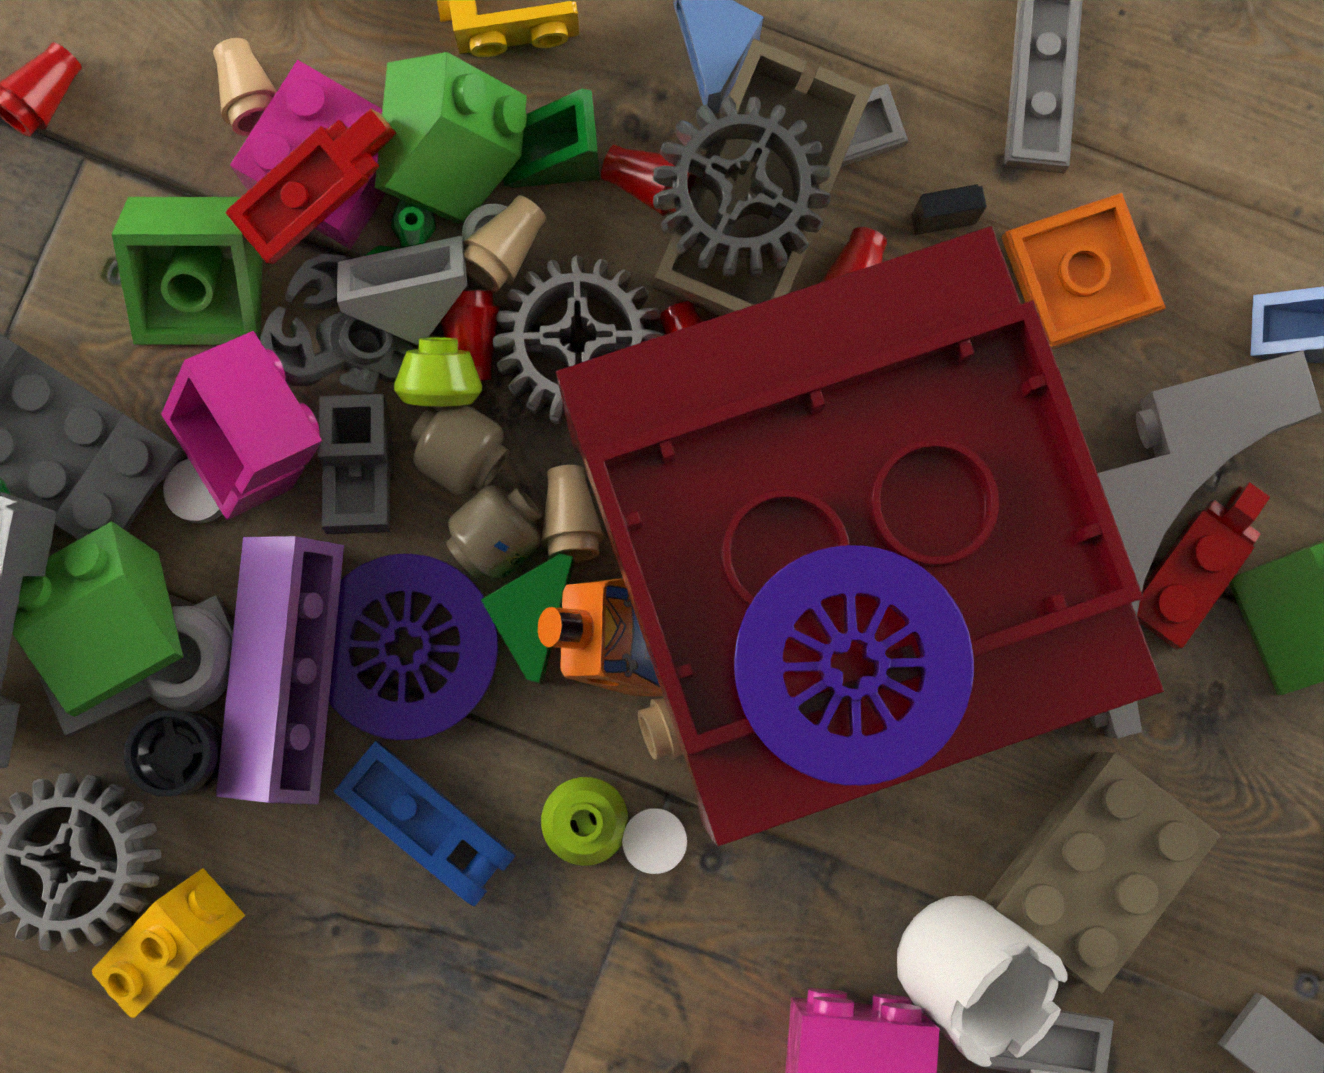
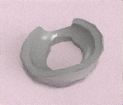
(213, 672)

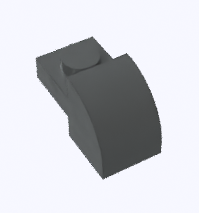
(355, 463)

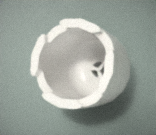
(979, 978)

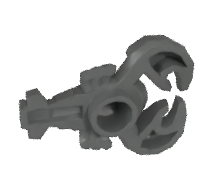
(343, 340)

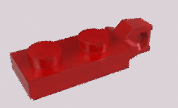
(310, 184)
(1200, 566)

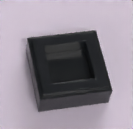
(948, 209)

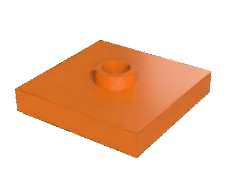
(1084, 270)

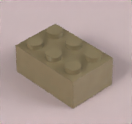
(1102, 868)

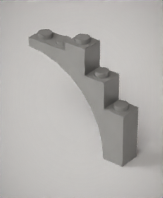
(1192, 435)

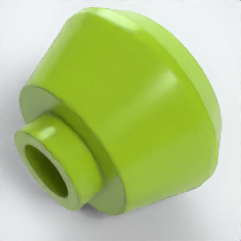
(438, 374)
(575, 801)

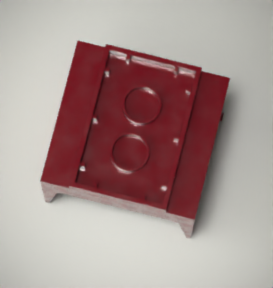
(877, 415)

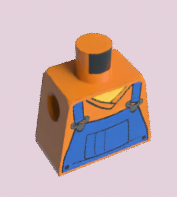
(600, 638)

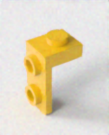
(494, 32)
(166, 941)

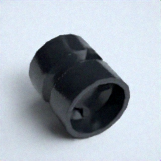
(174, 753)

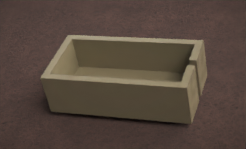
(831, 115)

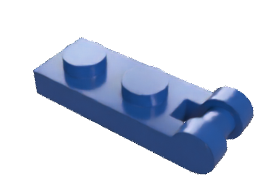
(422, 821)

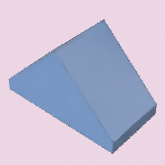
(717, 43)
(1288, 324)

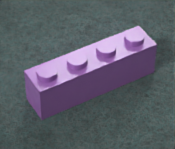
(280, 670)

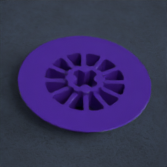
(928, 614)
(477, 651)

